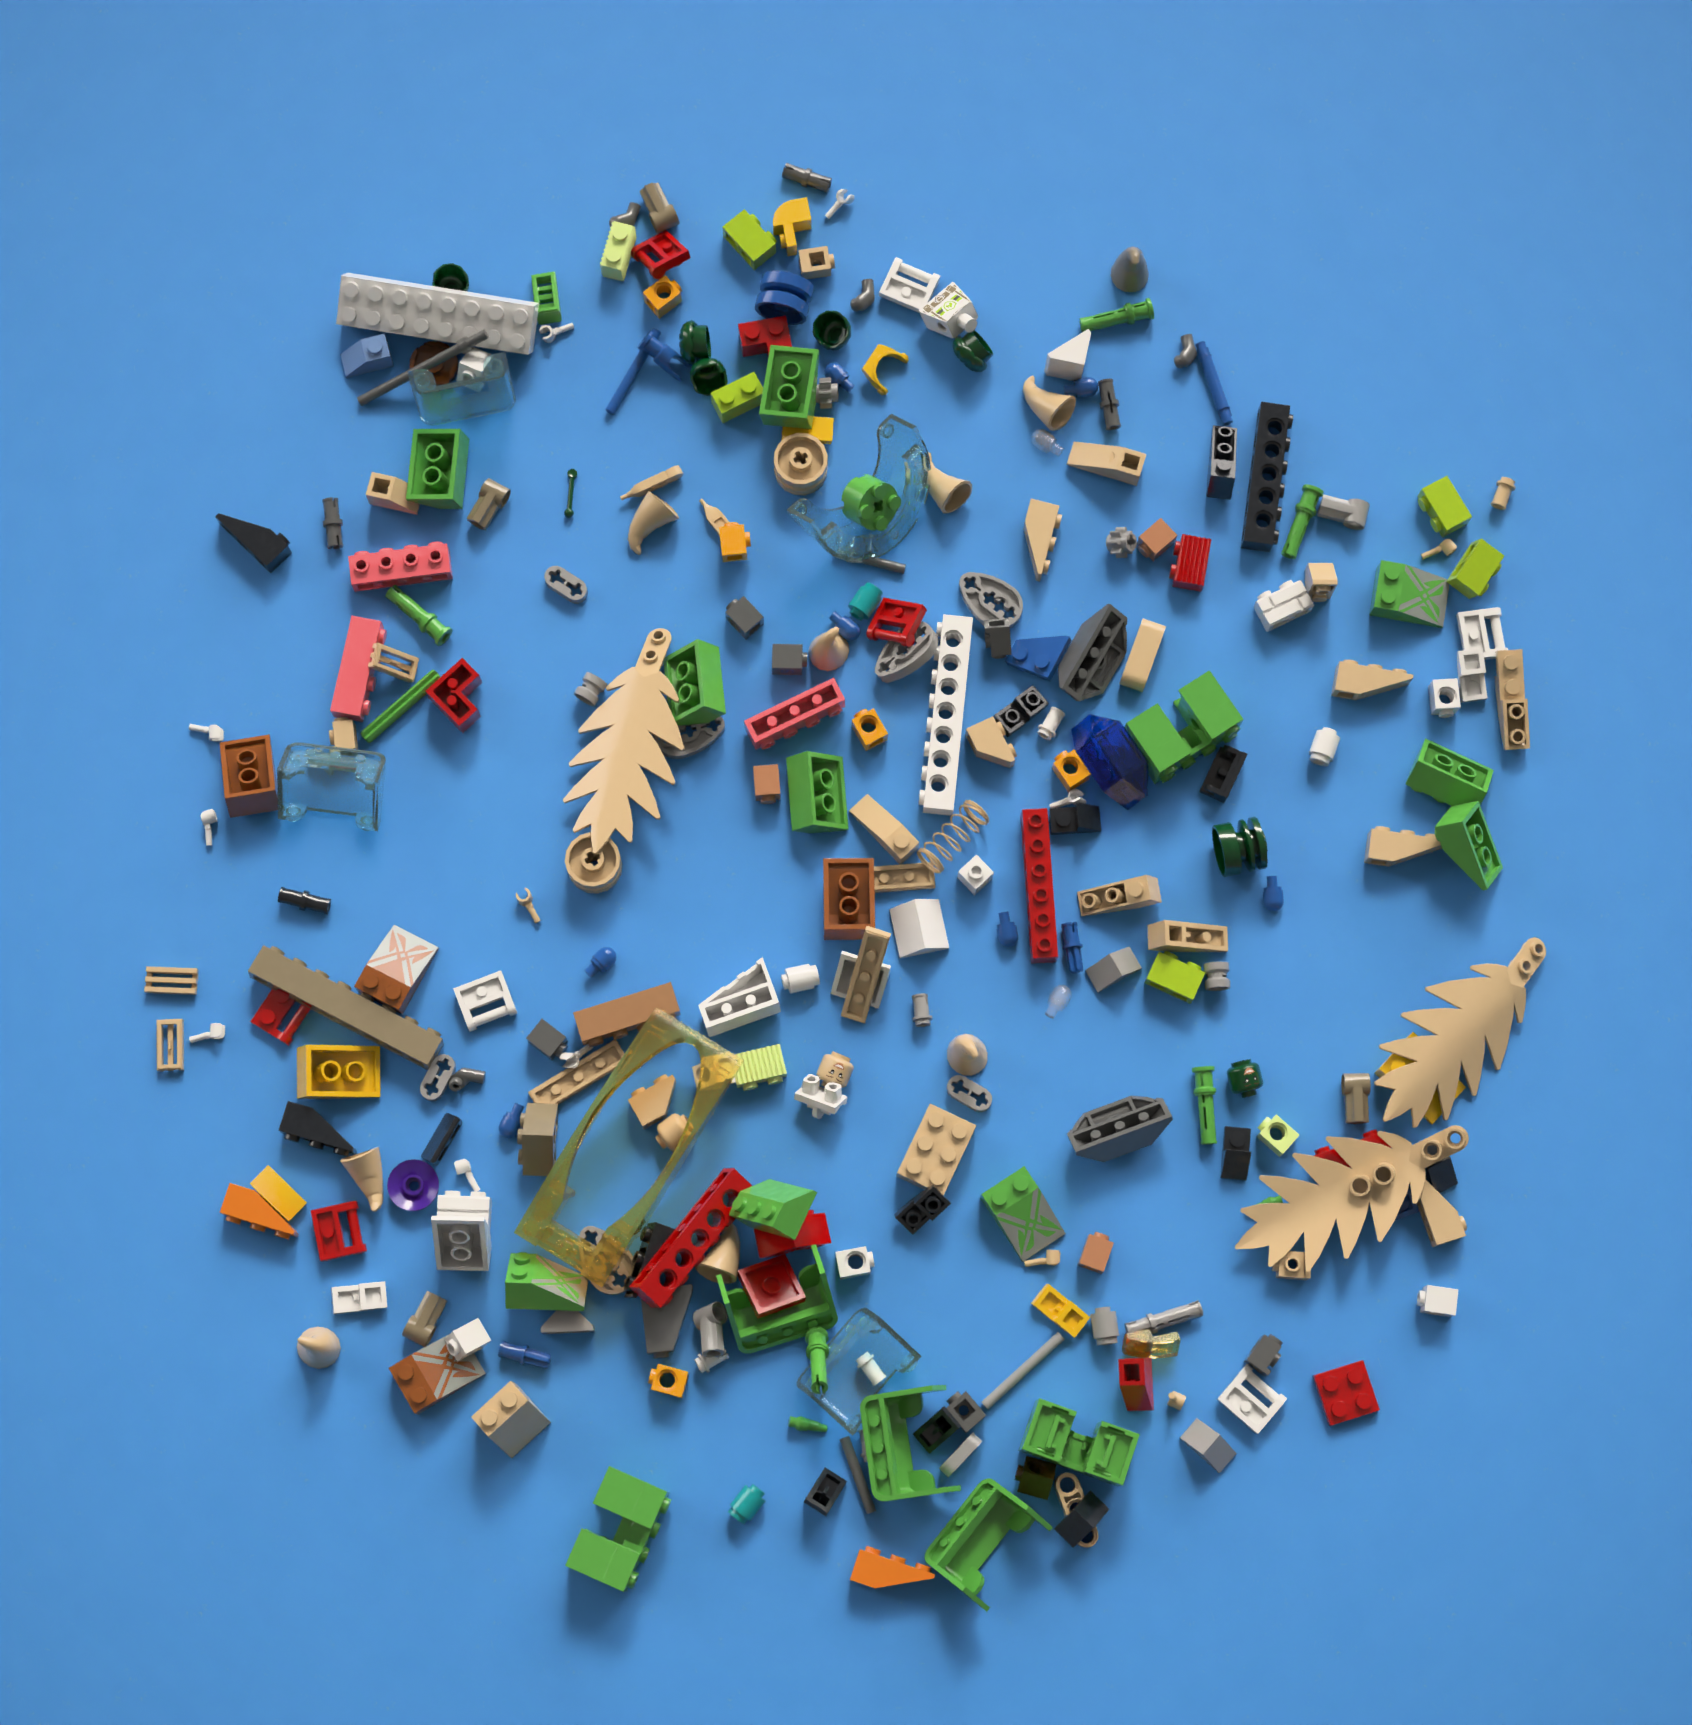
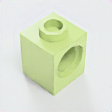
(1288, 1134)

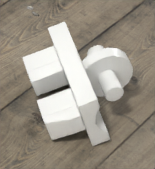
(820, 1099)

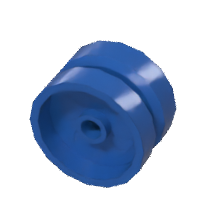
(784, 295)

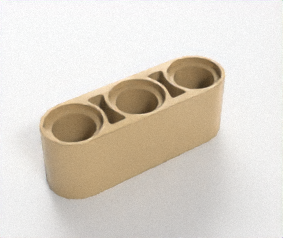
(1142, 655)
(1067, 1499)

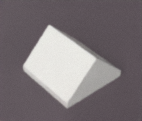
(1068, 359)
(919, 927)
(844, 974)

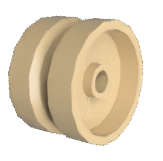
(800, 464)
(583, 873)

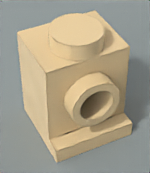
(814, 256)
(343, 733)
(1283, 1270)

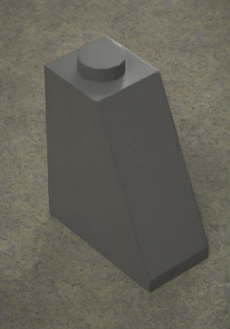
(665, 1323)

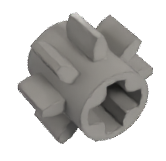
(826, 393)
(1121, 542)

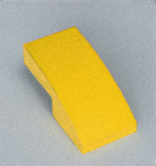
(821, 428)
(278, 1193)
(1060, 1310)

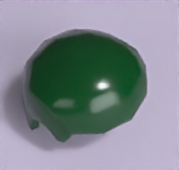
(451, 277)
(832, 330)
(708, 376)

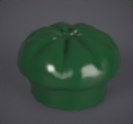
(694, 342)
(972, 351)

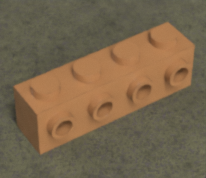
(624, 1014)

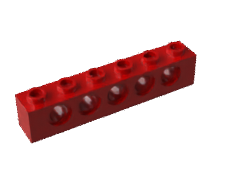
(1039, 886)
(647, 1283)

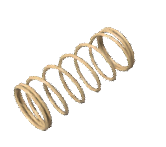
(932, 857)

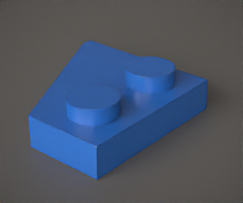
(1038, 655)

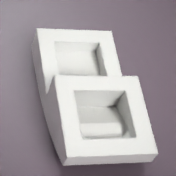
(1471, 675)
(359, 1297)

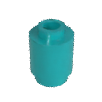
(865, 601)
(747, 1503)

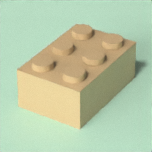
(936, 1149)

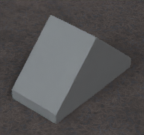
(1113, 968)
(567, 1322)
(1208, 1445)

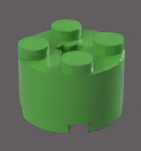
(870, 502)

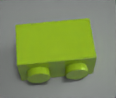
(750, 239)
(737, 397)
(1444, 506)
(1476, 569)
(1175, 976)

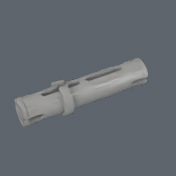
(1166, 1318)

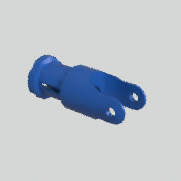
(661, 354)

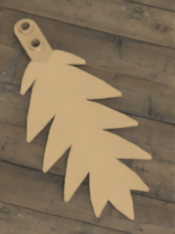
(627, 745)
(1460, 1034)
(1344, 1193)

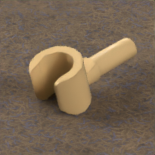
(1446, 546)
(529, 906)
(1052, 1258)
(1176, 1400)

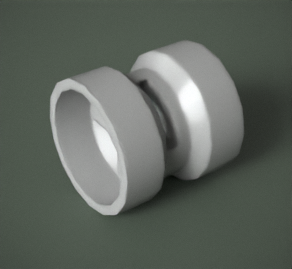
(590, 688)
(1216, 976)

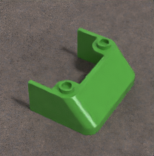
(787, 1324)
(889, 1445)
(975, 1534)

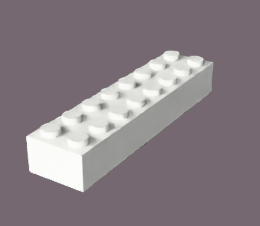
(436, 312)

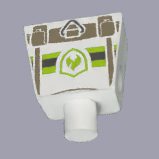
(950, 312)

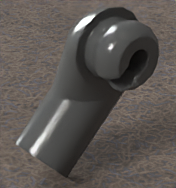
(629, 217)
(866, 298)
(1188, 353)
(465, 1076)

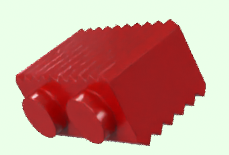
(1191, 562)

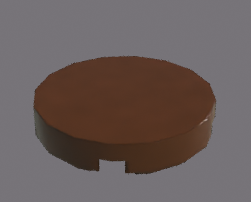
(443, 373)

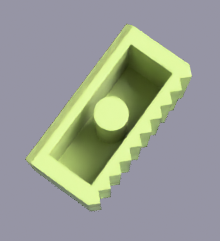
(618, 251)
(761, 1066)

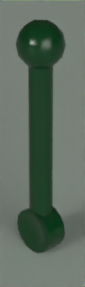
(572, 474)

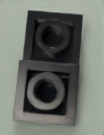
(1021, 710)
(921, 1208)

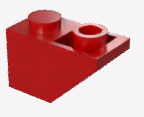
(1136, 1383)

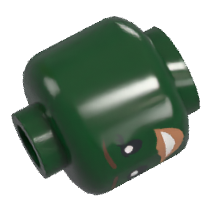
(1244, 1078)

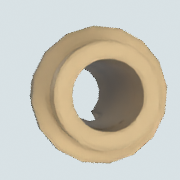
(1503, 493)

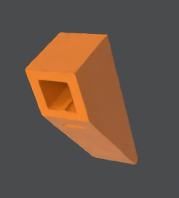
(251, 1207)
(881, 1572)

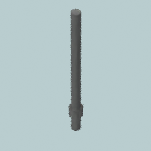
(464, 345)

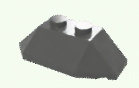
(1094, 654)
(1119, 1128)

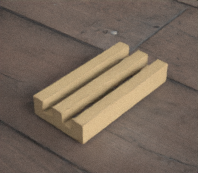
(376, 657)
(149, 979)
(180, 1045)

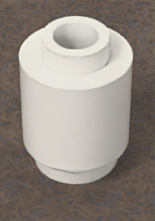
(1324, 746)
(800, 978)

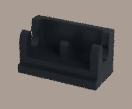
(1223, 773)

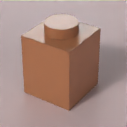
(1156, 540)
(767, 783)
(1095, 1252)

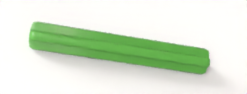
(399, 707)

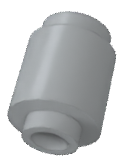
(1104, 1326)

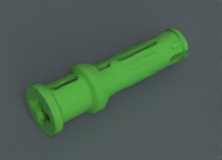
(1127, 314)
(1304, 511)
(426, 621)
(1205, 1091)
(817, 1353)

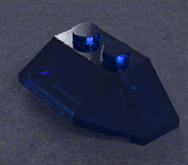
(1112, 759)

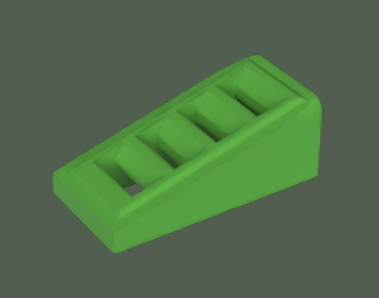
(548, 312)

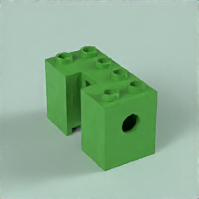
(1209, 719)
(1102, 1456)
(618, 1559)

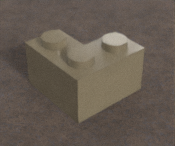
(538, 1138)

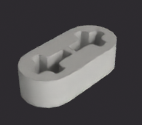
(569, 580)
(432, 1075)
(965, 1098)
(960, 1454)

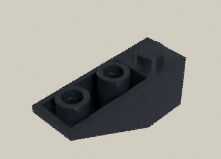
(1222, 462)
(307, 1124)
(652, 1239)

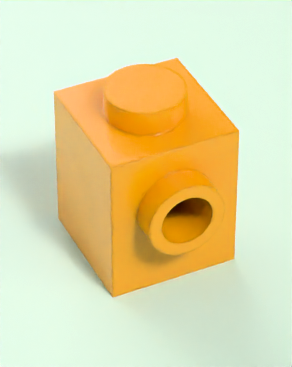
(734, 542)

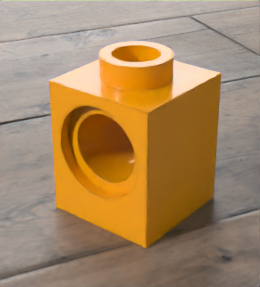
(662, 306)
(872, 738)
(1070, 781)
(680, 1380)

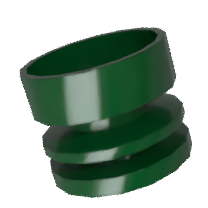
(1244, 846)

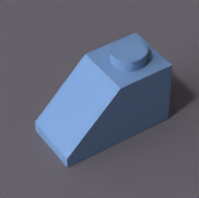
(367, 356)

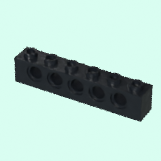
(1268, 416)

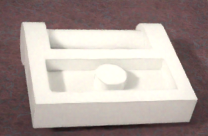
(905, 291)
(1474, 633)
(483, 992)
(1247, 1406)

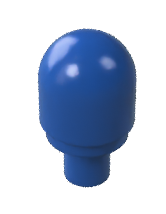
(838, 375)
(1082, 387)
(847, 627)
(1273, 895)
(1006, 930)
(601, 961)
(511, 1122)

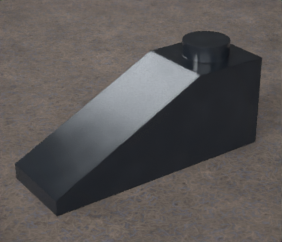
(259, 541)

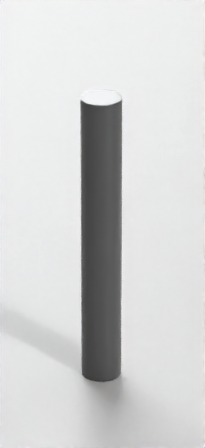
(885, 564)
(857, 1475)

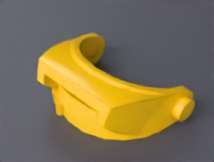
(869, 368)

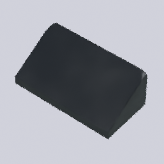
(442, 1138)

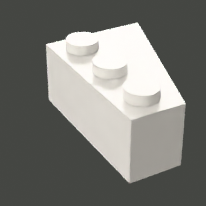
(741, 1001)

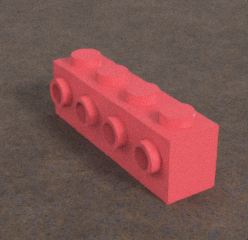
(400, 566)
(354, 676)
(794, 714)

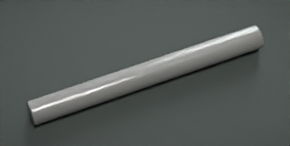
(1023, 1370)

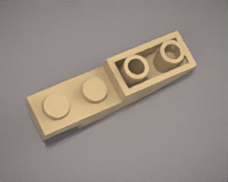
(1511, 700)

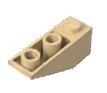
(1108, 461)
(1038, 530)
(1362, 681)
(1391, 848)
(1120, 896)

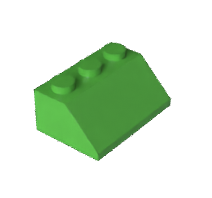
(438, 468)
(697, 682)
(1448, 775)
(817, 792)
(773, 1207)

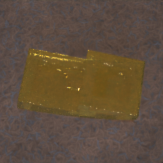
(1144, 1345)

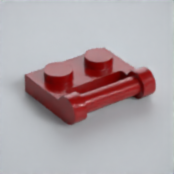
(664, 247)
(896, 614)
(274, 1011)
(330, 1234)

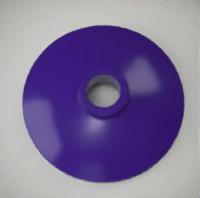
(401, 1178)

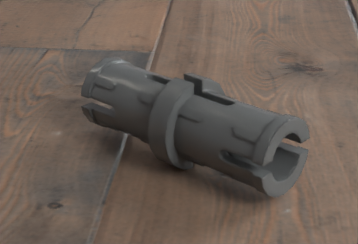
(806, 177)
(1109, 404)
(332, 523)

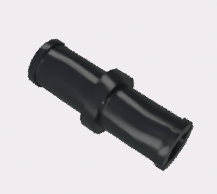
(304, 900)

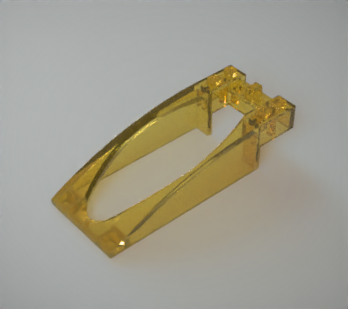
(539, 1221)

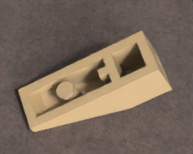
(885, 829)
(1187, 937)
(1439, 1217)

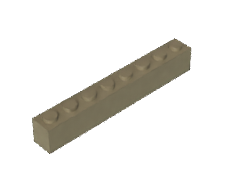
(346, 1007)

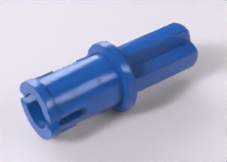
(1072, 947)
(524, 1355)

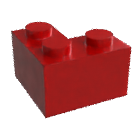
(759, 335)
(451, 694)
(812, 1232)

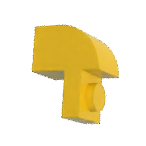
(791, 218)

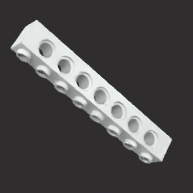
(960, 629)

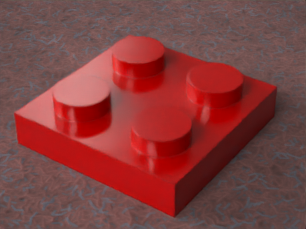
(771, 1286)
(1346, 1393)

